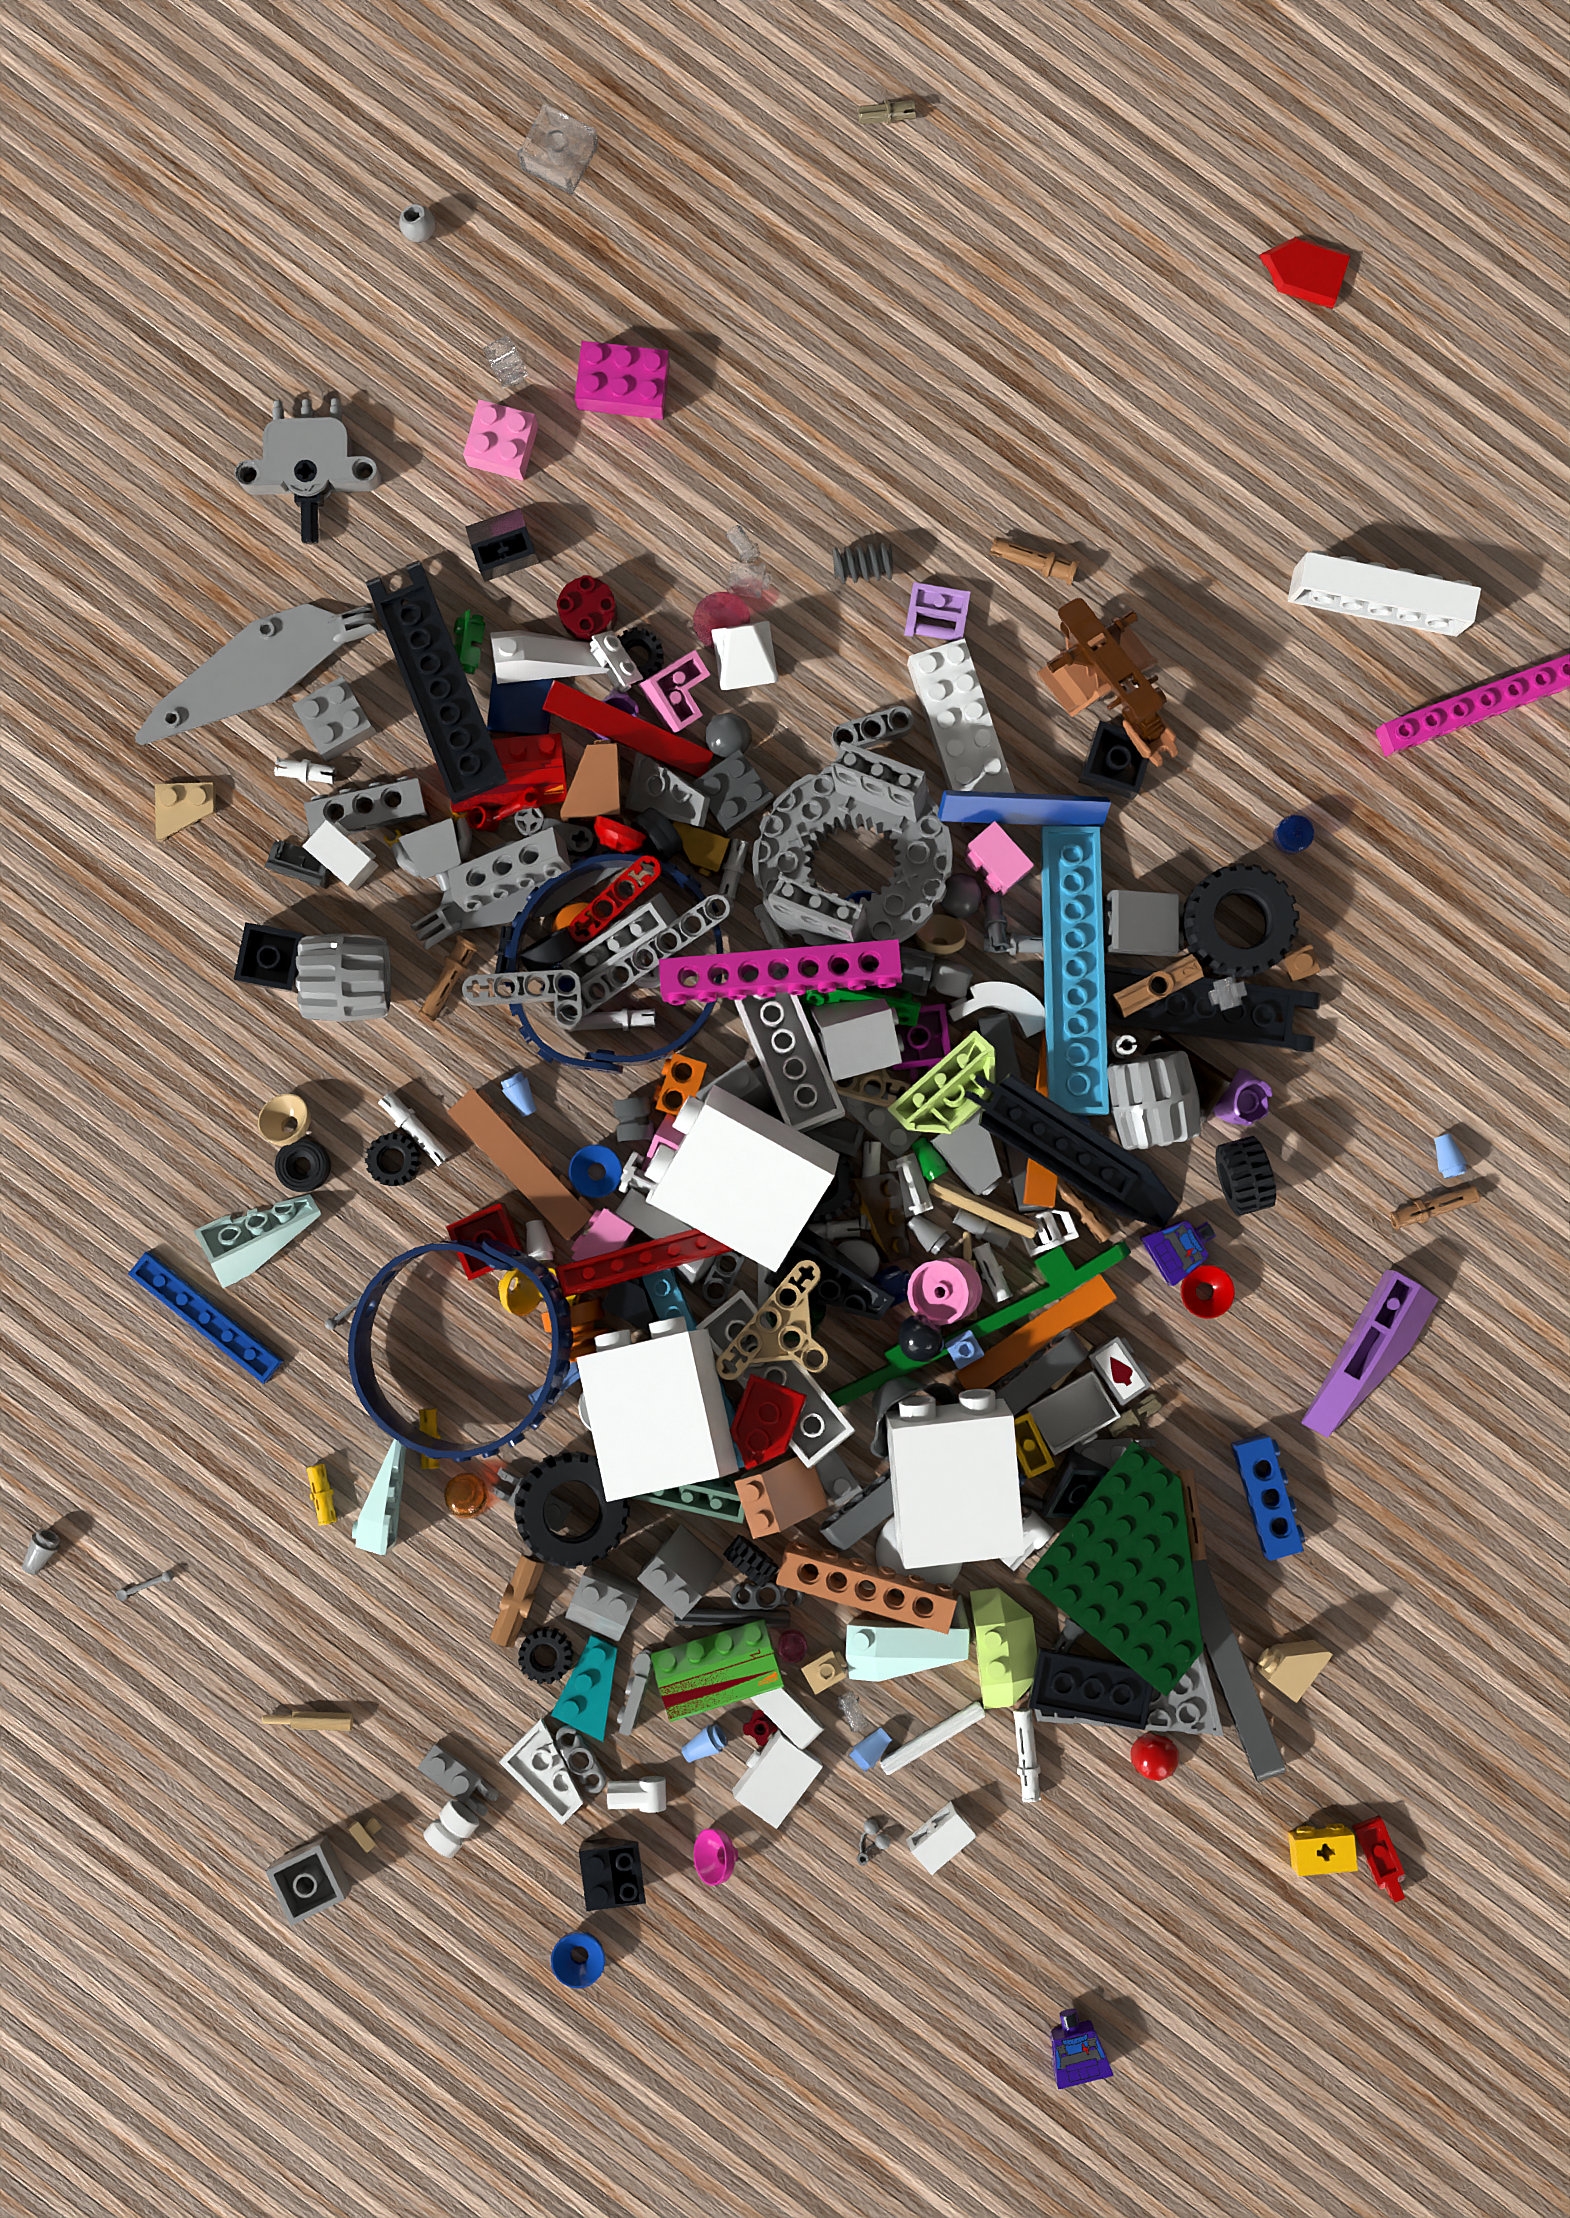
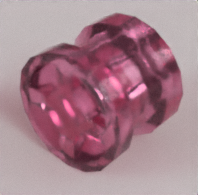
(793, 1652)

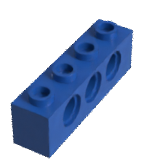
(1247, 1455)

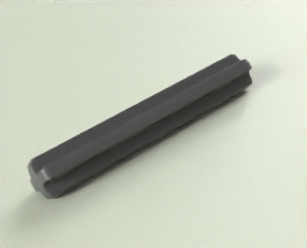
(734, 1617)

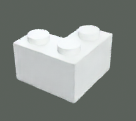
(343, 858)

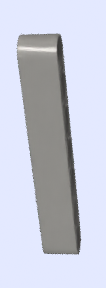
(659, 950)

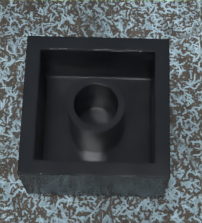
(1113, 762)
(268, 958)

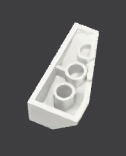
(539, 656)

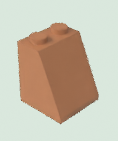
(596, 787)
(780, 1495)

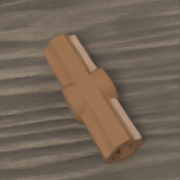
(1174, 977)
(517, 1601)

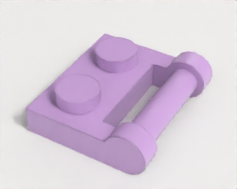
(940, 604)

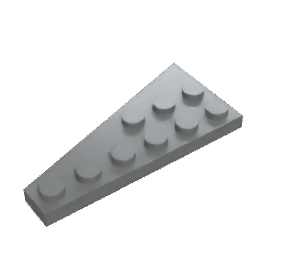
(1186, 1708)

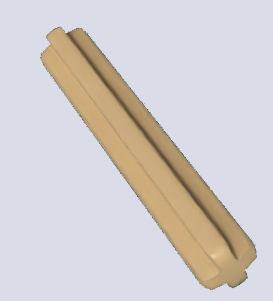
(983, 1208)

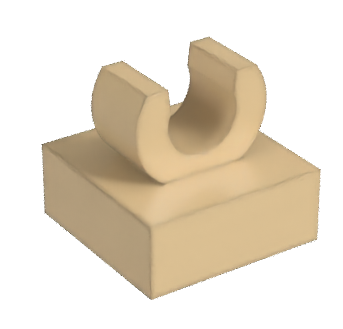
(363, 1833)

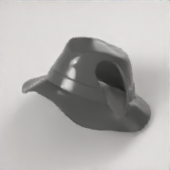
(888, 1399)

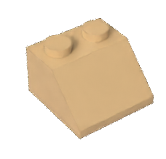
(1293, 1666)

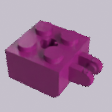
(933, 1024)

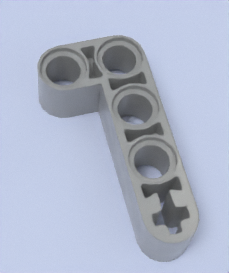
(523, 995)

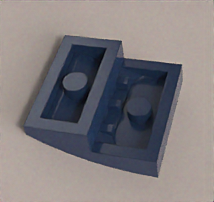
(518, 707)

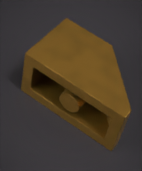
(703, 849)

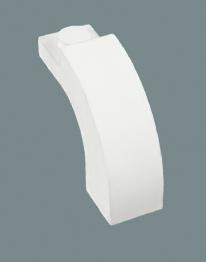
(1010, 998)

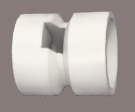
(447, 1833)

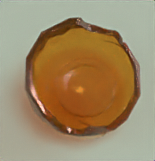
(466, 1496)

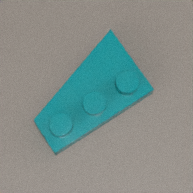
(588, 1690)

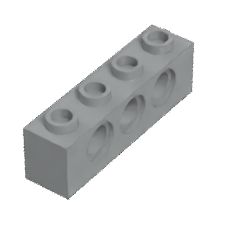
(412, 806)
(509, 870)
(620, 938)

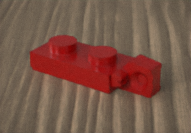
(1380, 1856)

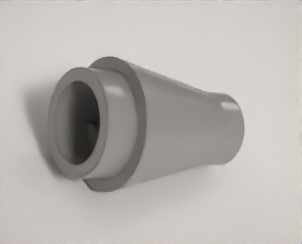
(929, 1234)
(40, 1550)

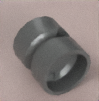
(634, 1119)

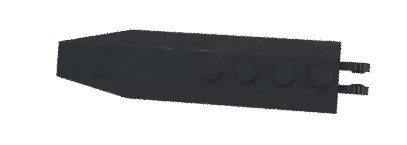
(1073, 1150)

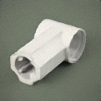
(1035, 1535)
(646, 1793)

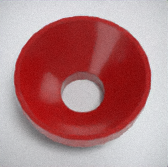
(618, 835)
(1221, 1297)

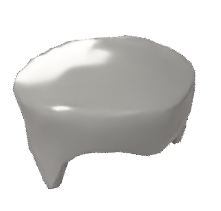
(950, 978)
(862, 1253)
(695, 1270)

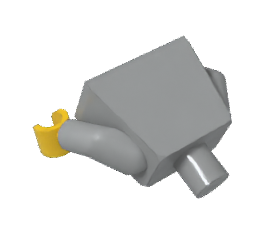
(434, 849)

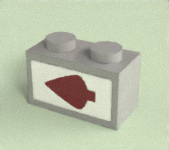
(1118, 1369)

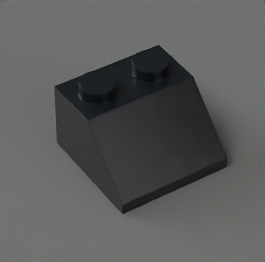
(631, 1302)

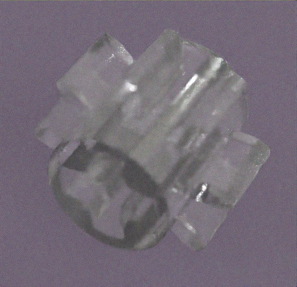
(1227, 993)

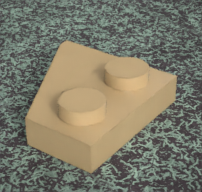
(181, 806)

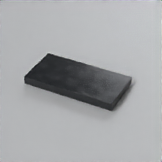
(1089, 1689)

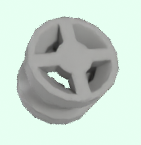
(529, 819)

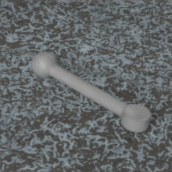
(331, 1323)
(123, 1593)

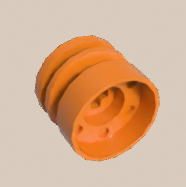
(582, 1325)

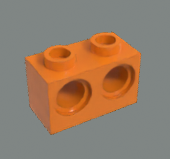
(673, 1084)

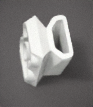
(744, 655)

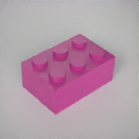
(622, 380)

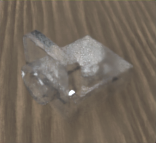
(748, 579)

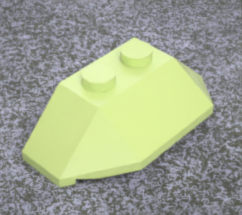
(938, 1098)
(1003, 1646)

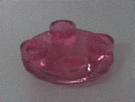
(718, 611)

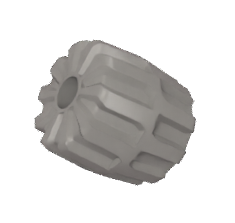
(343, 977)
(1154, 1100)

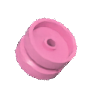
(945, 1290)

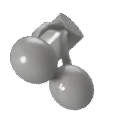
(882, 1840)

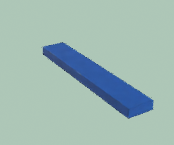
(1023, 808)
(205, 1317)

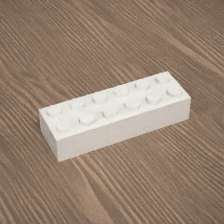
(1384, 593)
(959, 720)
(789, 1058)
(820, 1423)

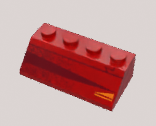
(527, 762)

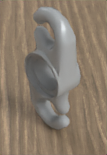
(583, 1772)

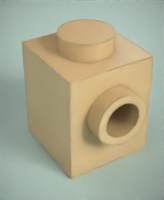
(824, 1669)

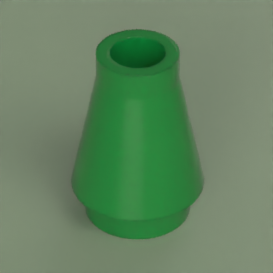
(929, 1159)

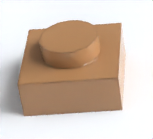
(1301, 963)

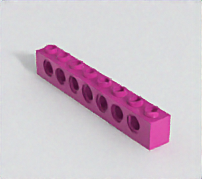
(1474, 706)
(765, 962)

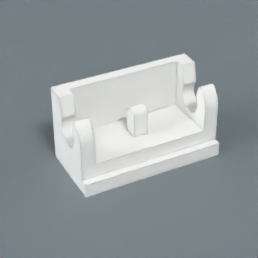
(940, 1838)

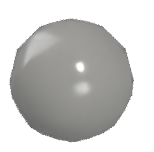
(417, 223)

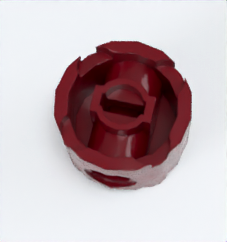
(587, 608)

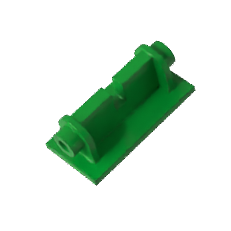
(469, 631)

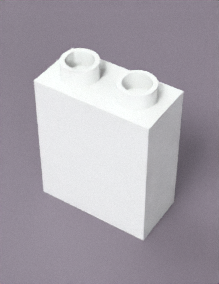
(741, 1176)
(656, 1410)
(954, 1480)

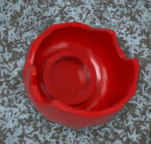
(1154, 1756)

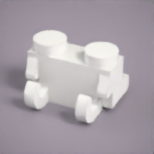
(635, 1178)

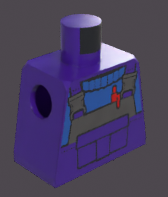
(1178, 1249)
(1077, 2052)

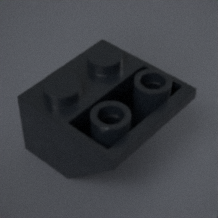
(501, 545)
(611, 1873)

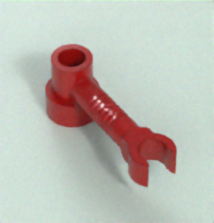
(488, 820)

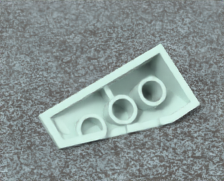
(247, 1242)
(379, 1518)
(896, 1649)

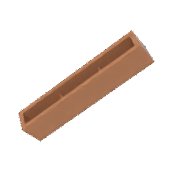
(520, 1163)

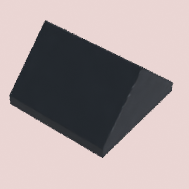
(1071, 1485)

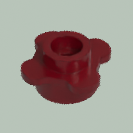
(751, 1729)

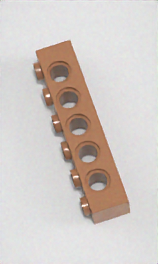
(852, 1593)

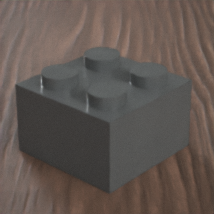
(734, 792)

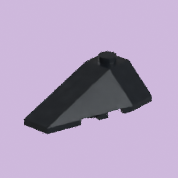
(841, 1280)

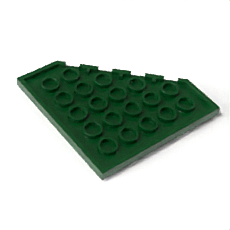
(1130, 1570)

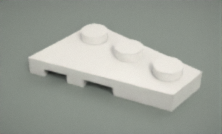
(543, 1773)

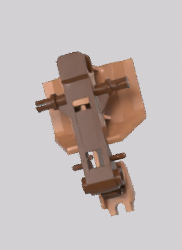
(1105, 661)

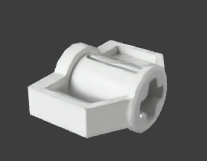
(1057, 1239)

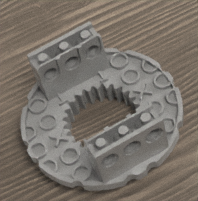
(854, 791)

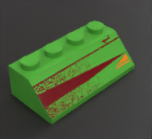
(717, 1670)

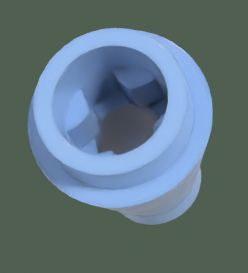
(519, 1093)
(1450, 1159)
(705, 1743)
(870, 1749)

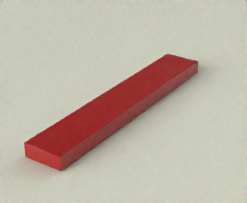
(627, 730)
(637, 1261)

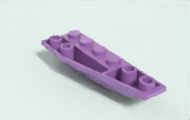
(1372, 1349)

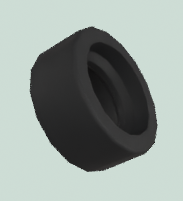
(548, 951)

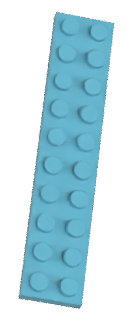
(1074, 969)

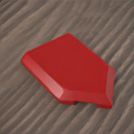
(1307, 270)
(765, 1420)

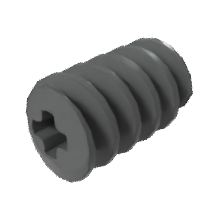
(863, 562)

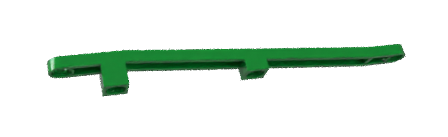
(1060, 1279)

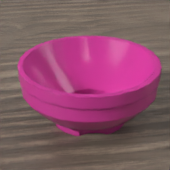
(710, 1859)

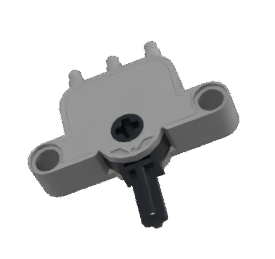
(303, 446)

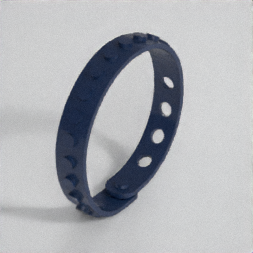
(602, 1059)
(497, 1256)

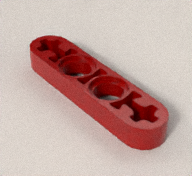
(612, 895)

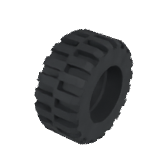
(1269, 896)
(530, 1512)

